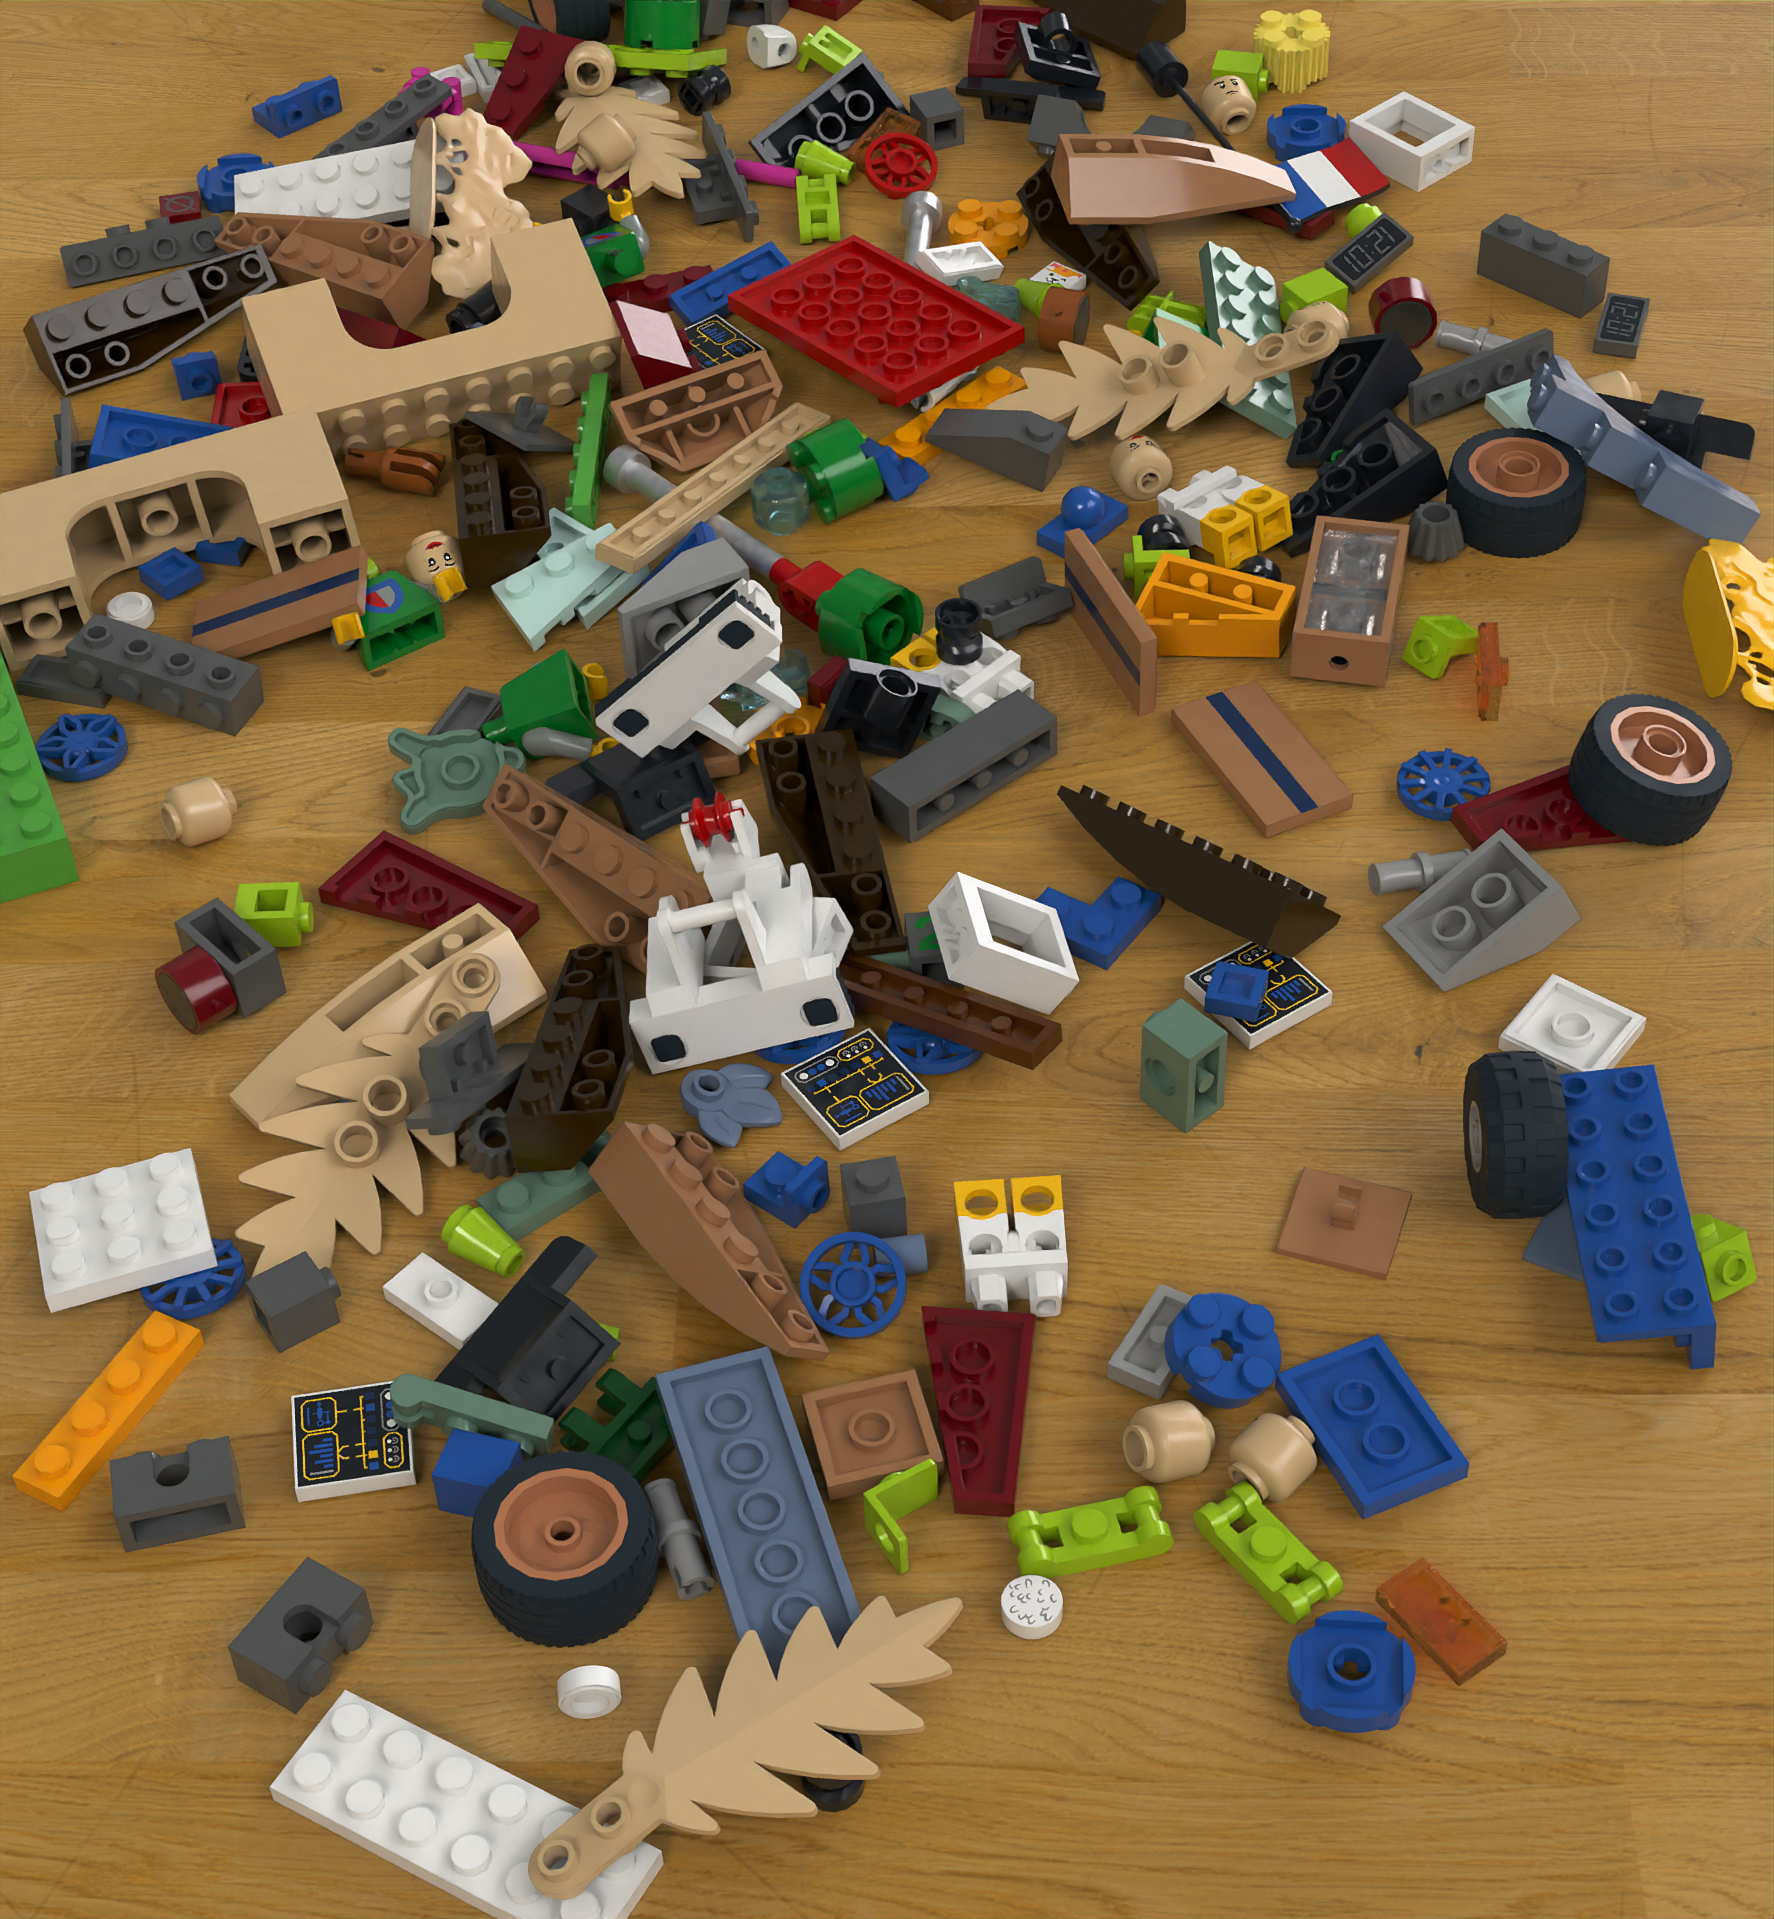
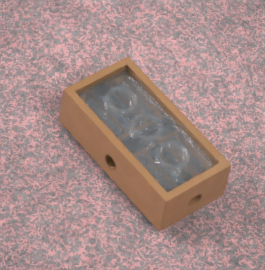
(1349, 601)

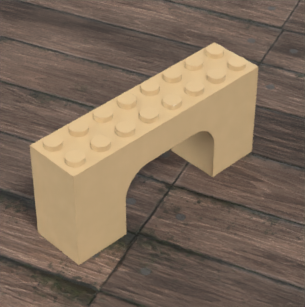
(371, 398)
(74, 531)

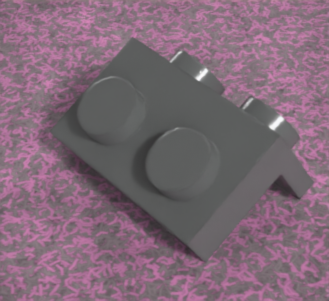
(1016, 598)

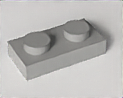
(1141, 1355)

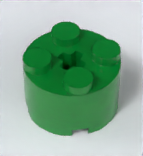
(662, 23)
(836, 469)
(867, 617)

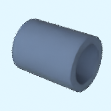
(910, 1250)

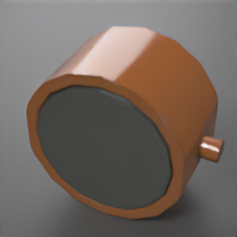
(1063, 318)

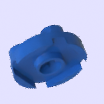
(1303, 131)
(217, 184)
(1242, 1327)
(1346, 1704)

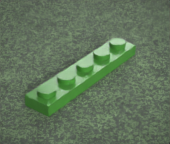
(590, 452)

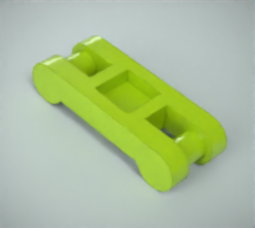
(818, 208)
(1090, 1535)
(1267, 1553)

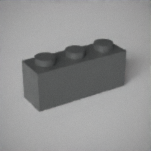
(1543, 265)

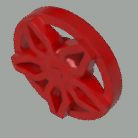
(900, 165)

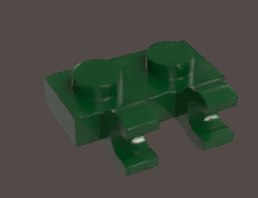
(636, 1435)

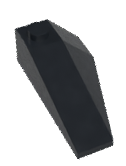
(1350, 389)
(1375, 478)

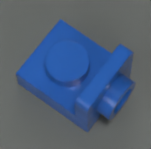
(196, 374)
(898, 477)
(789, 1188)

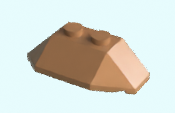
(700, 414)

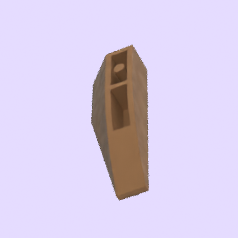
(1158, 179)
(591, 864)
(704, 1234)

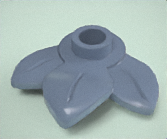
(729, 1101)

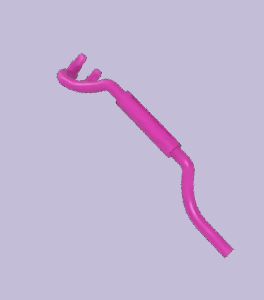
(559, 166)

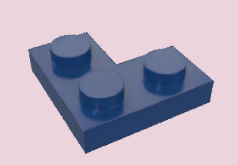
(1107, 926)

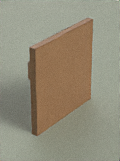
(1344, 1223)

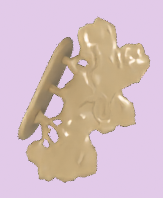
(478, 202)

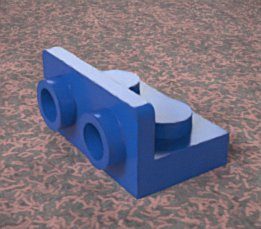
(299, 107)

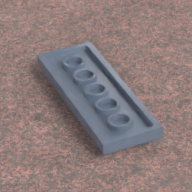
(756, 1499)

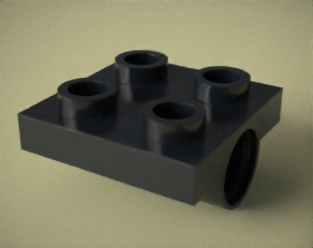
(1060, 59)
(881, 706)

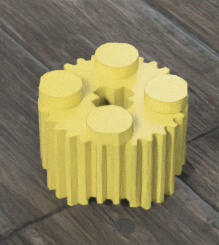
(1293, 48)

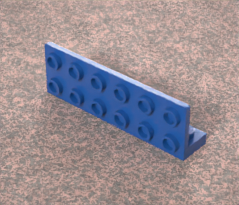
(1633, 1214)

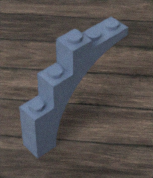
(1615, 447)

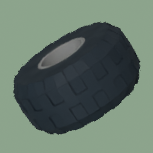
(1515, 1135)

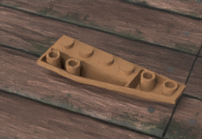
(364, 261)

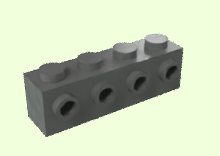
(165, 674)
(963, 765)

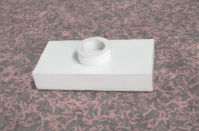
(960, 260)
(439, 1300)

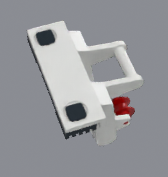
(726, 644)
(779, 1004)

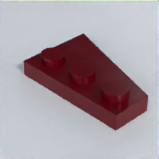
(528, 79)

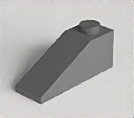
(1004, 441)

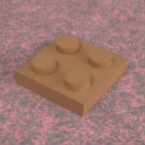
(869, 1431)

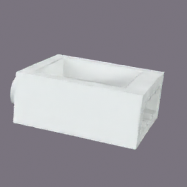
(1445, 148)
(967, 917)
(726, 941)

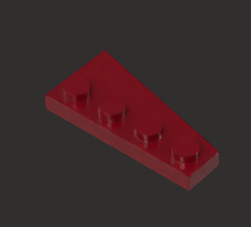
(419, 888)
(981, 1396)

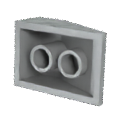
(675, 600)
(1483, 915)

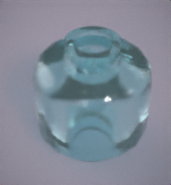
(780, 501)

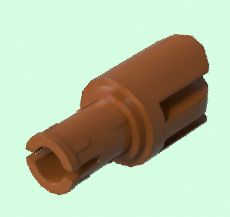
(398, 468)

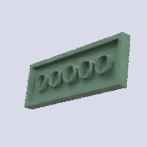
(1247, 305)

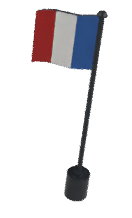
(1320, 179)

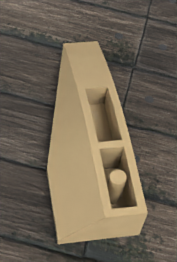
(389, 1002)

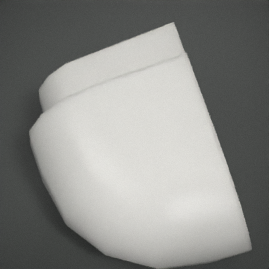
(770, 45)

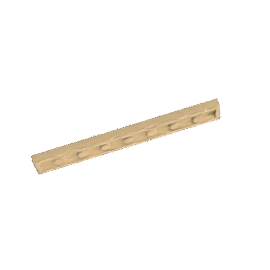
(706, 491)

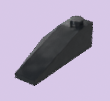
(831, 114)

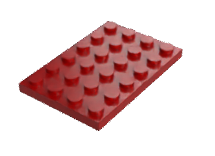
(876, 320)

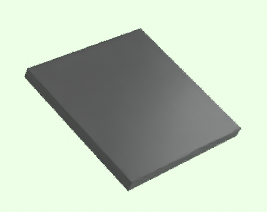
(524, 427)

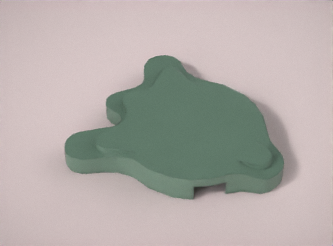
(447, 774)

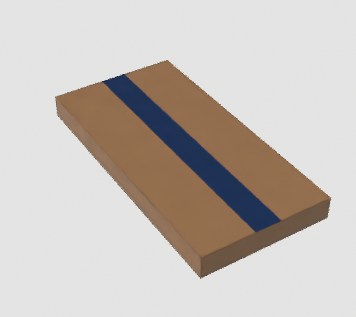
(282, 605)
(1111, 622)
(1261, 758)

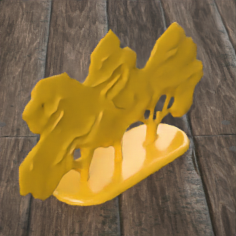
(1713, 626)

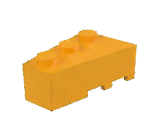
(1216, 610)

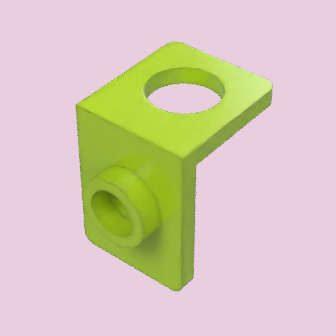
(893, 1499)

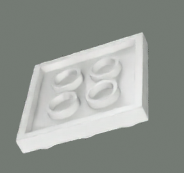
(121, 1230)

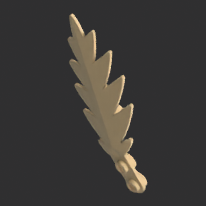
(656, 151)
(1185, 373)
(359, 1137)
(755, 1726)

